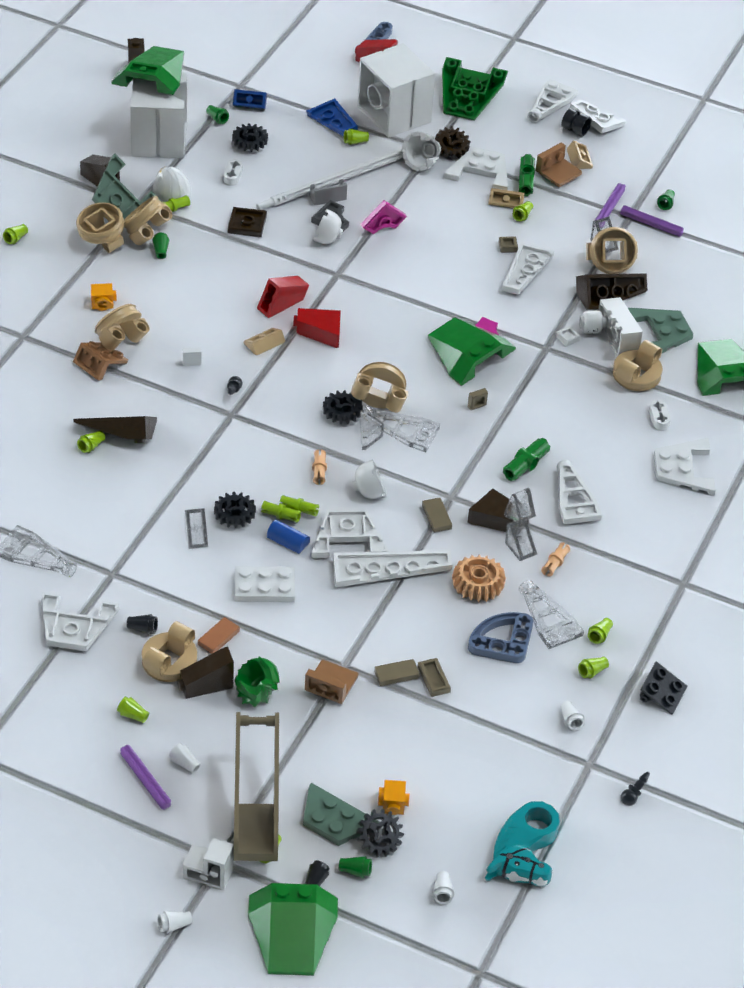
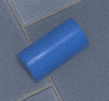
(250, 99)
(287, 536)

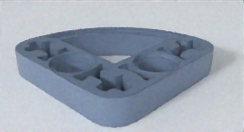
(512, 646)

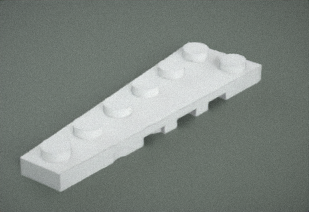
(366, 567)

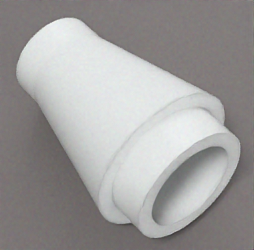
(572, 716)
(182, 756)
(443, 890)
(173, 920)

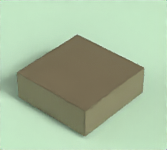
(508, 244)
(477, 399)

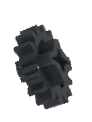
(250, 137)
(342, 407)
(234, 509)
(387, 835)

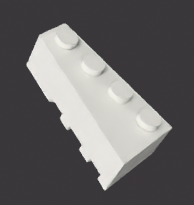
(620, 325)

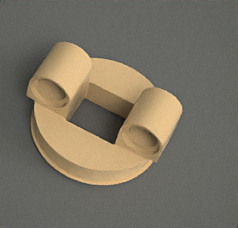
(137, 224)
(95, 231)
(628, 250)
(119, 322)
(629, 365)
(374, 397)
(177, 640)

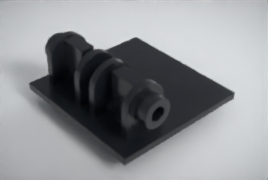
(662, 688)

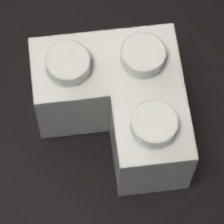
(210, 865)

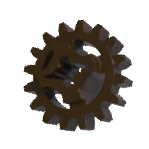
(458, 147)

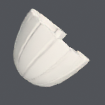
(420, 151)
(171, 184)

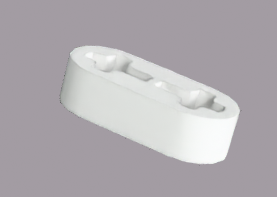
(235, 173)
(655, 415)

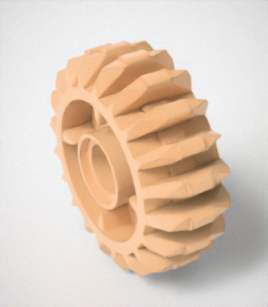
(478, 578)

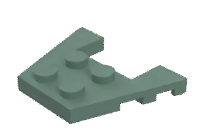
(114, 192)
(668, 326)

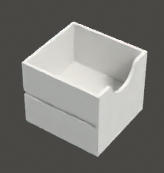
(396, 90)
(158, 120)

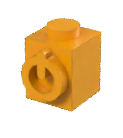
(102, 296)
(393, 797)

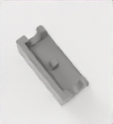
(333, 193)

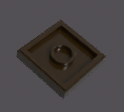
(247, 222)

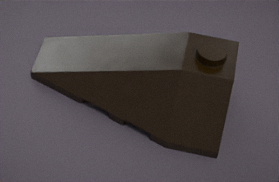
(594, 287)
(131, 428)

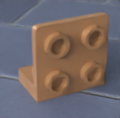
(554, 166)
(95, 358)
(330, 681)

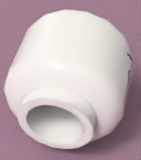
(592, 322)

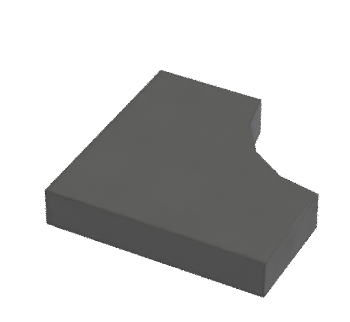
(335, 207)

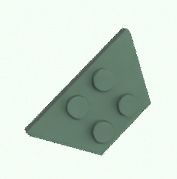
(331, 816)

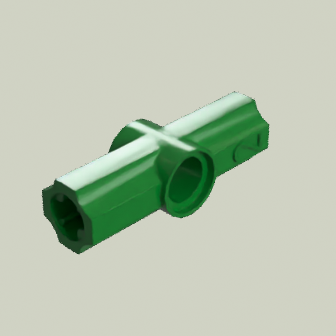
(526, 174)
(526, 459)

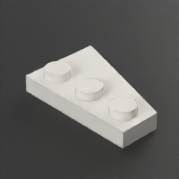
(601, 121)

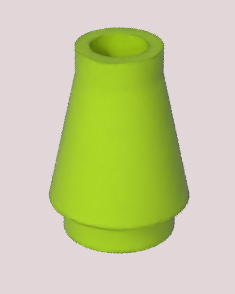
(355, 136)
(522, 211)
(14, 234)
(90, 441)
(599, 631)
(590, 667)
(130, 708)

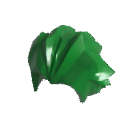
(257, 681)

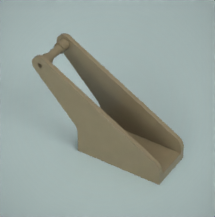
(256, 823)

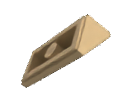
(579, 155)
(505, 198)
(265, 341)

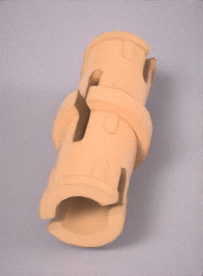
(319, 467)
(555, 559)

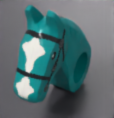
(516, 842)

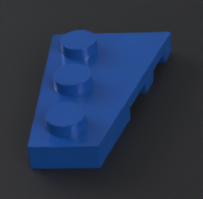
(332, 116)

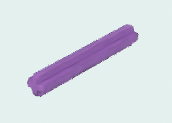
(612, 201)
(652, 221)
(145, 777)

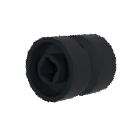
(577, 122)

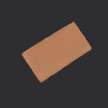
(218, 635)

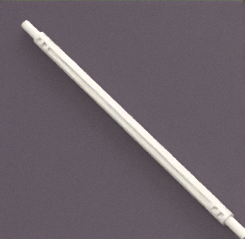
(332, 179)

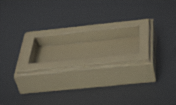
(437, 515)
(396, 672)
(434, 677)

